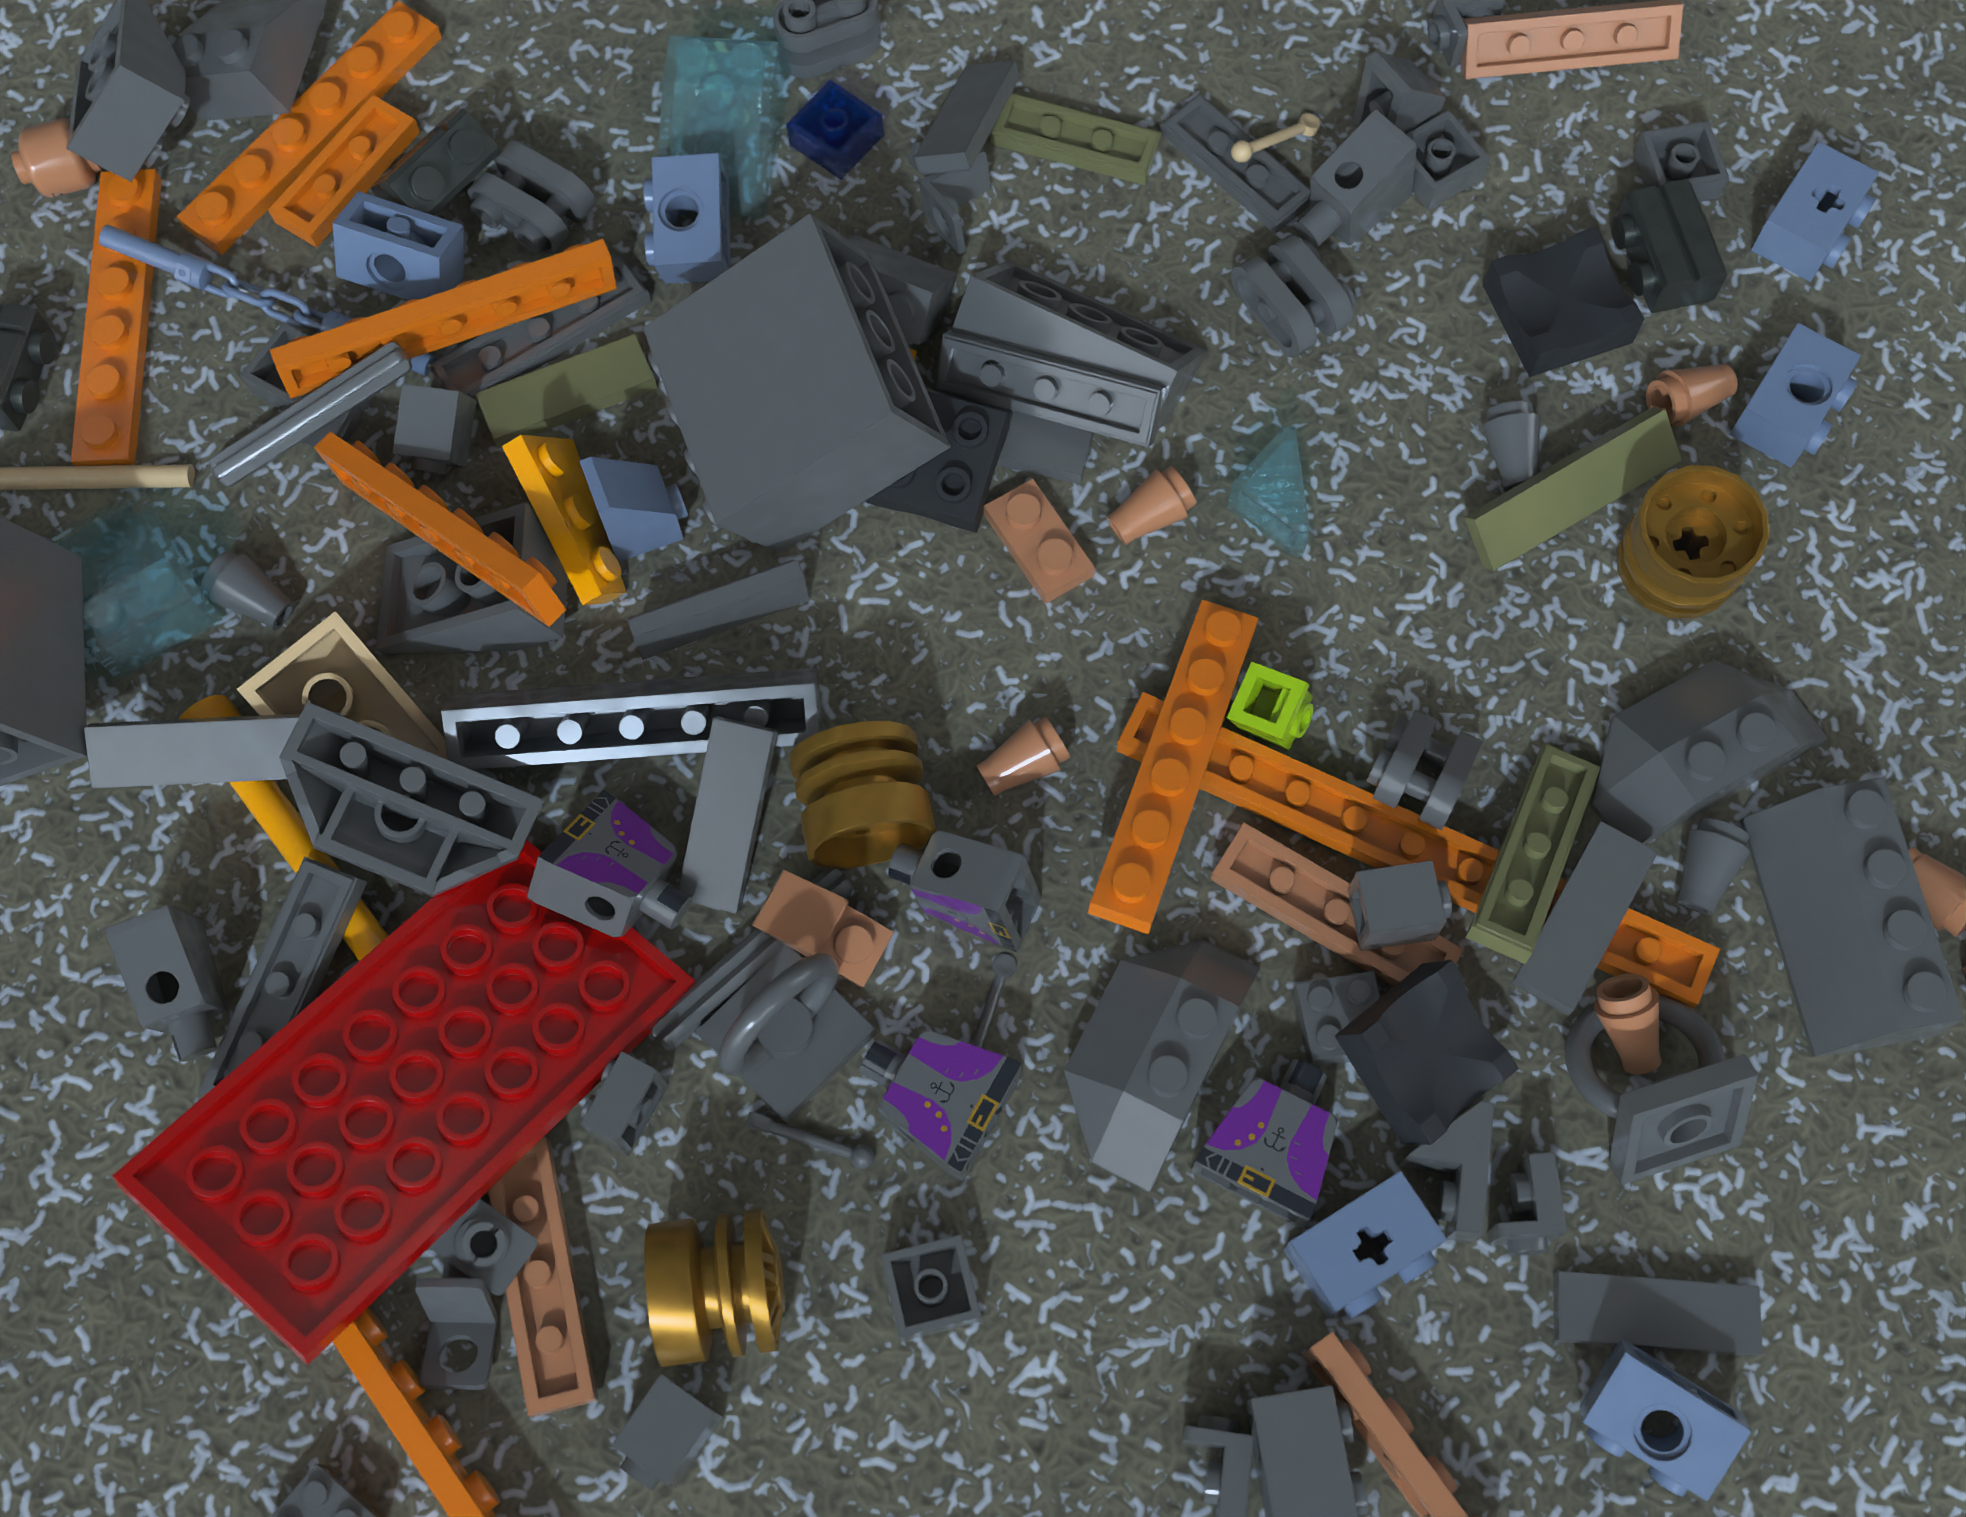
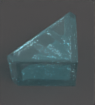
(1272, 494)

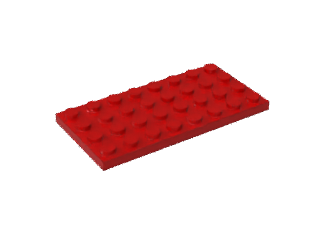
(397, 1101)

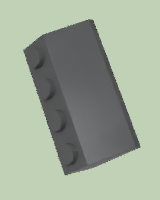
(1052, 319)
(1851, 919)

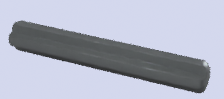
(311, 414)
(730, 974)

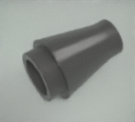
(1514, 441)
(244, 588)
(1711, 863)

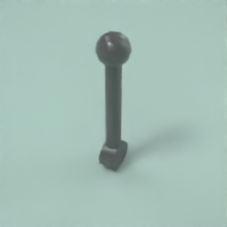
(1004, 967)
(860, 1156)

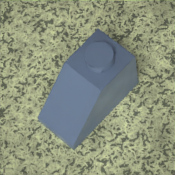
(634, 505)

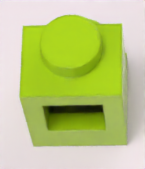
(1280, 710)

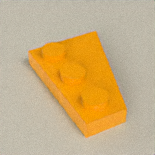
(565, 507)

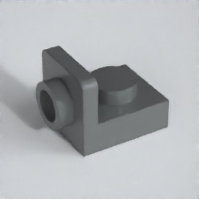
(1448, 30)
(1537, 1195)
(1227, 1480)

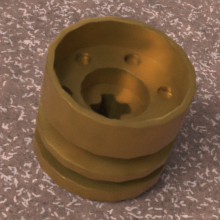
(1704, 515)
(861, 793)
(712, 1287)

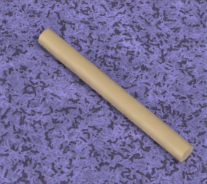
(97, 477)

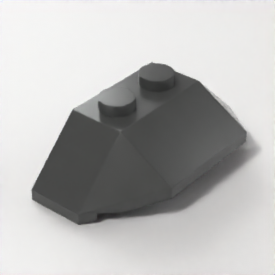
(1696, 748)
(400, 805)
(1152, 1053)

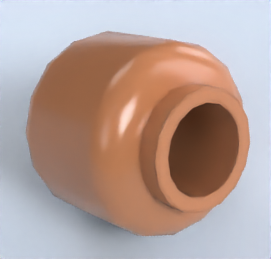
(48, 163)

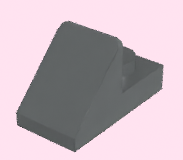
(1466, 1157)

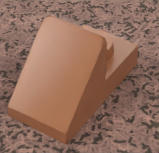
(822, 922)

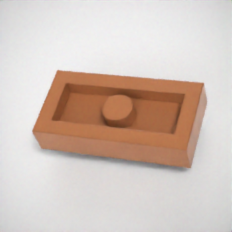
(1039, 541)

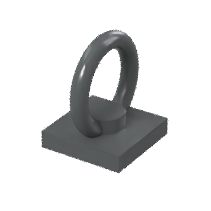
(787, 1030)
(1675, 1116)

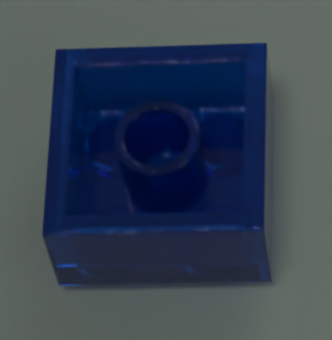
(835, 129)

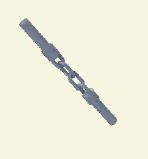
(200, 273)

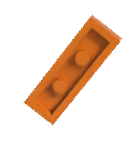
(345, 166)

